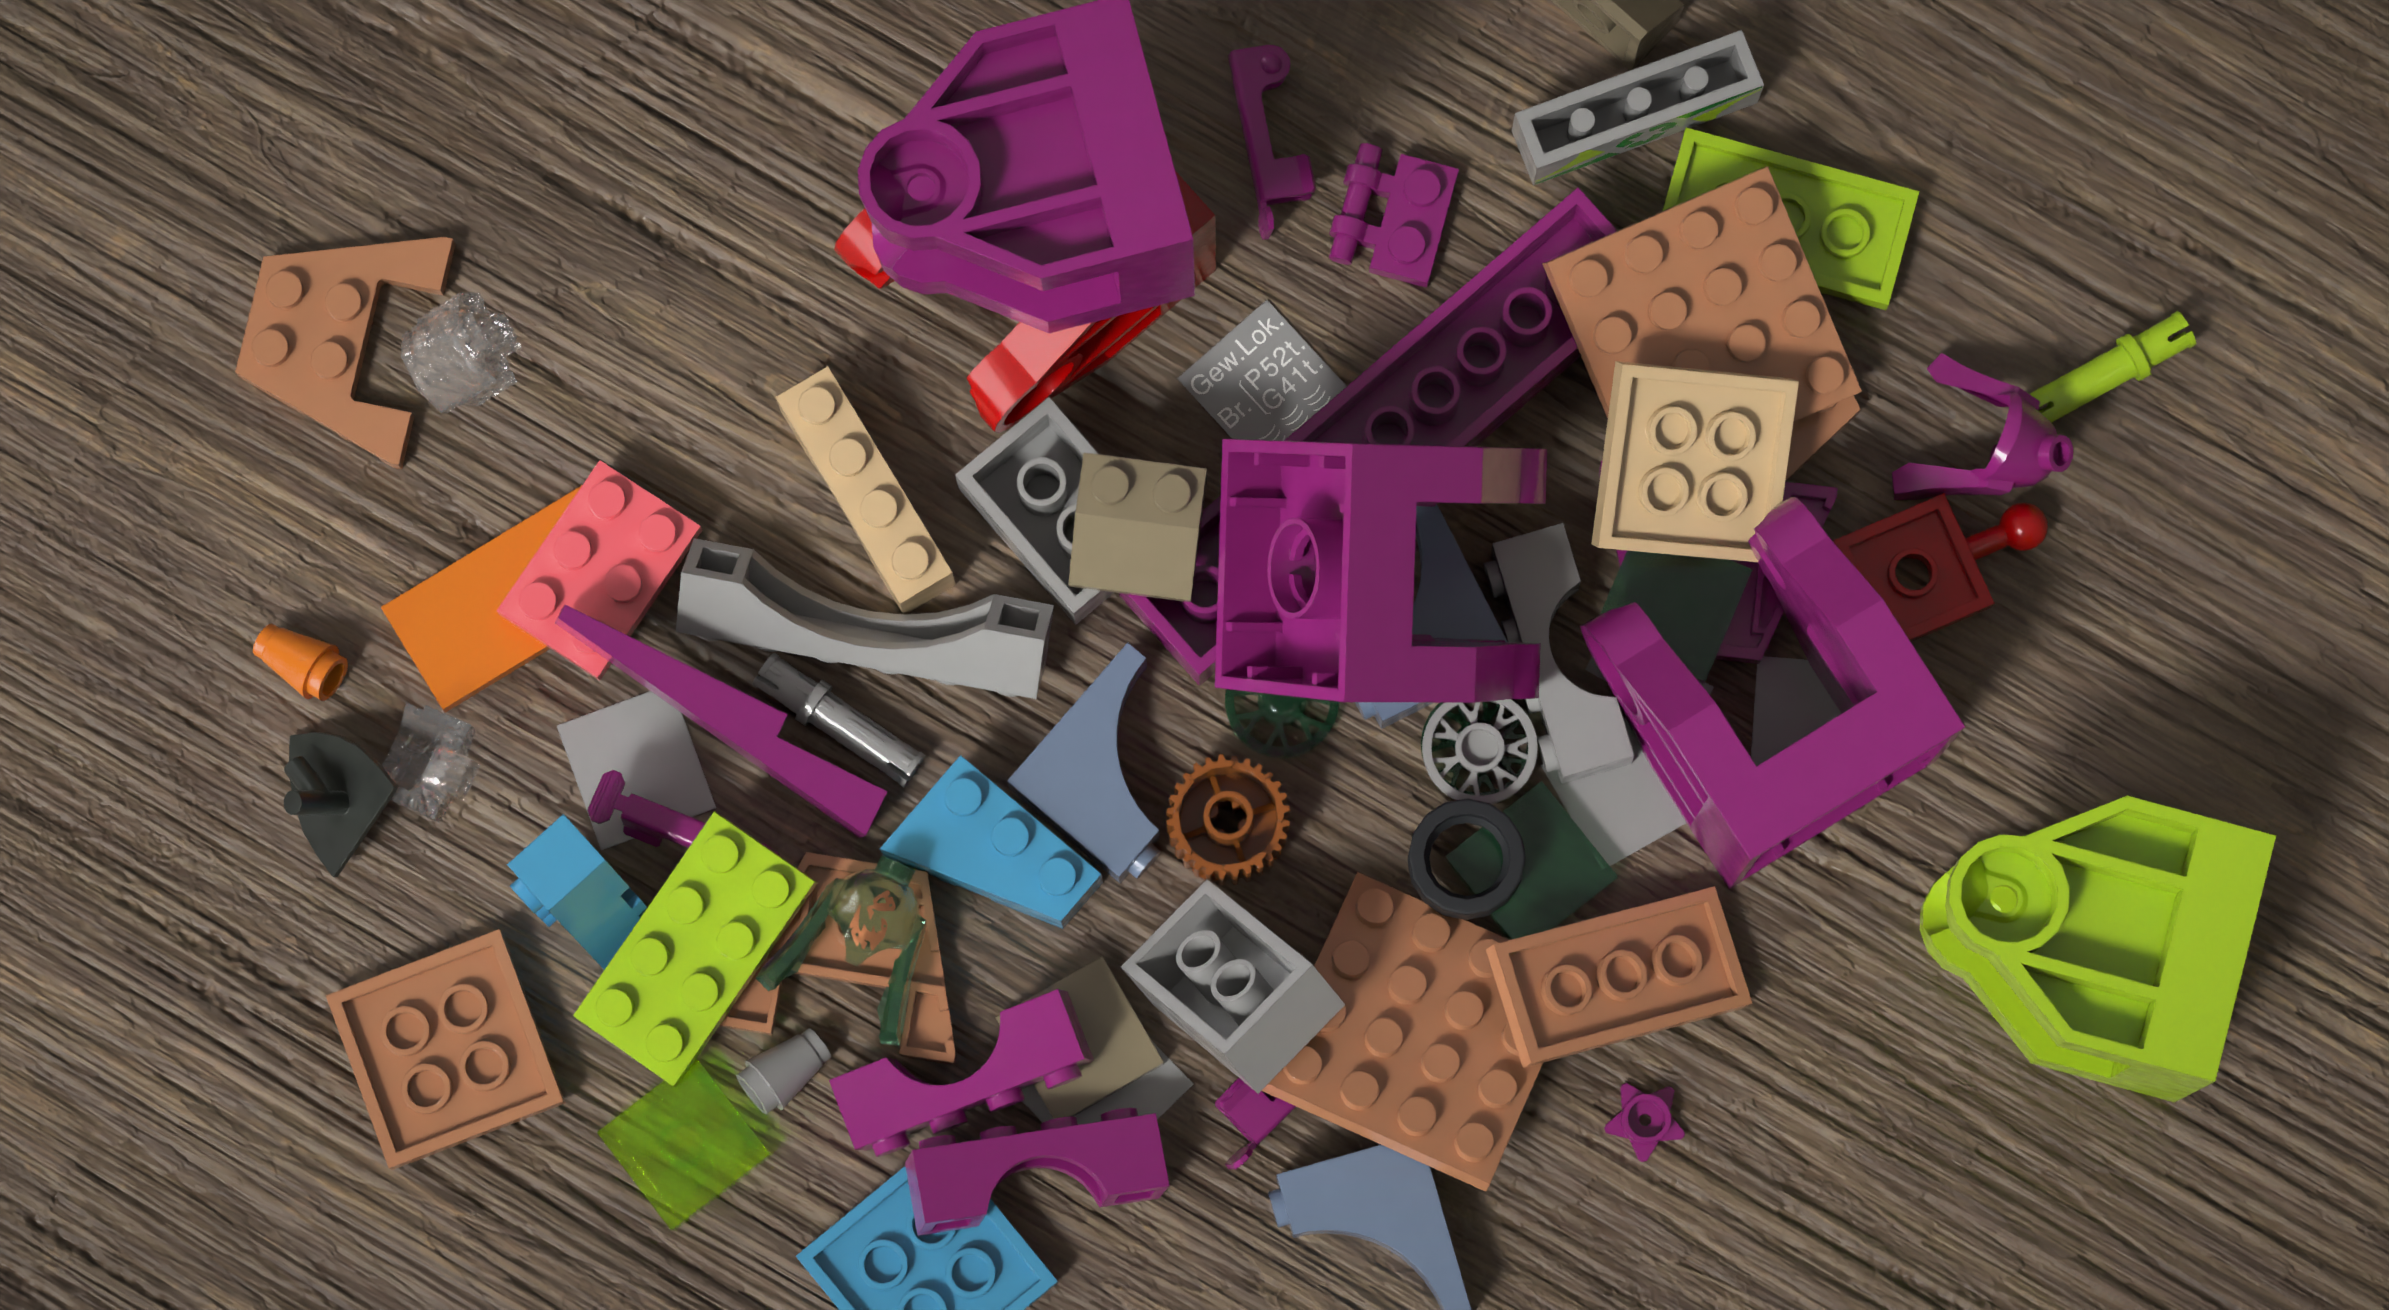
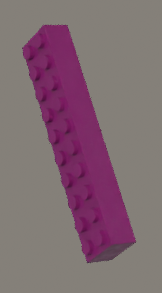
(1437, 386)

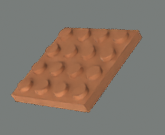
(1706, 290)
(1421, 1041)

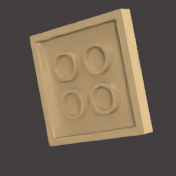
(1692, 460)

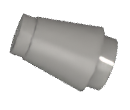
(783, 1070)

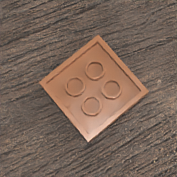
(445, 1049)

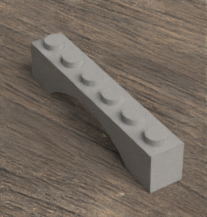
(746, 601)

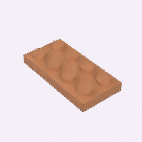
(1618, 976)

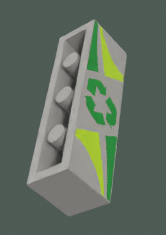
(1637, 107)

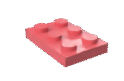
(603, 560)

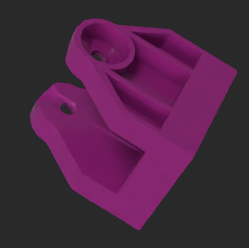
(1035, 177)
(1325, 571)
(1888, 703)

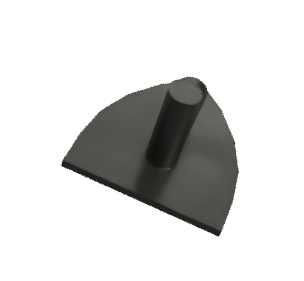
(335, 794)

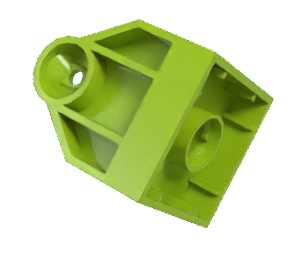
(2107, 940)

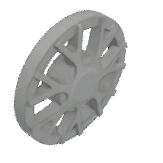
(1480, 750)

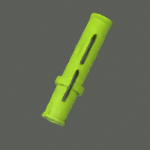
(2109, 370)

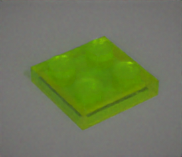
(684, 1145)

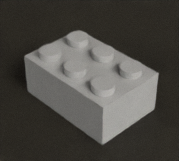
(1029, 497)
(1233, 986)

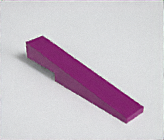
(736, 720)

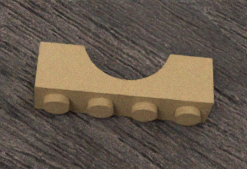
(866, 490)

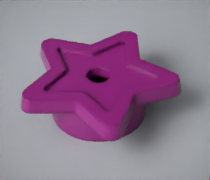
(1662, 1124)

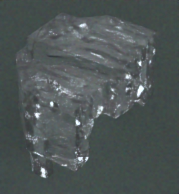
(460, 353)
(431, 761)

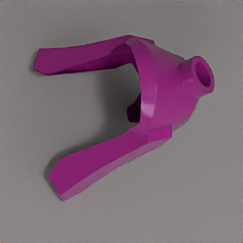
(2022, 457)

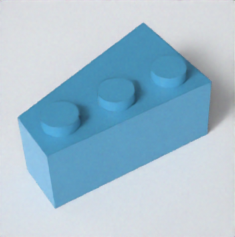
(990, 845)
(572, 883)

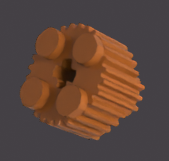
(1196, 808)

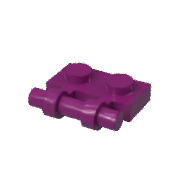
(1412, 218)

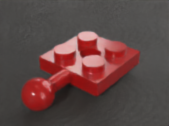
(1935, 538)

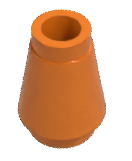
(302, 661)

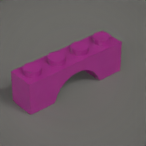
(1034, 1045)
(1112, 1158)

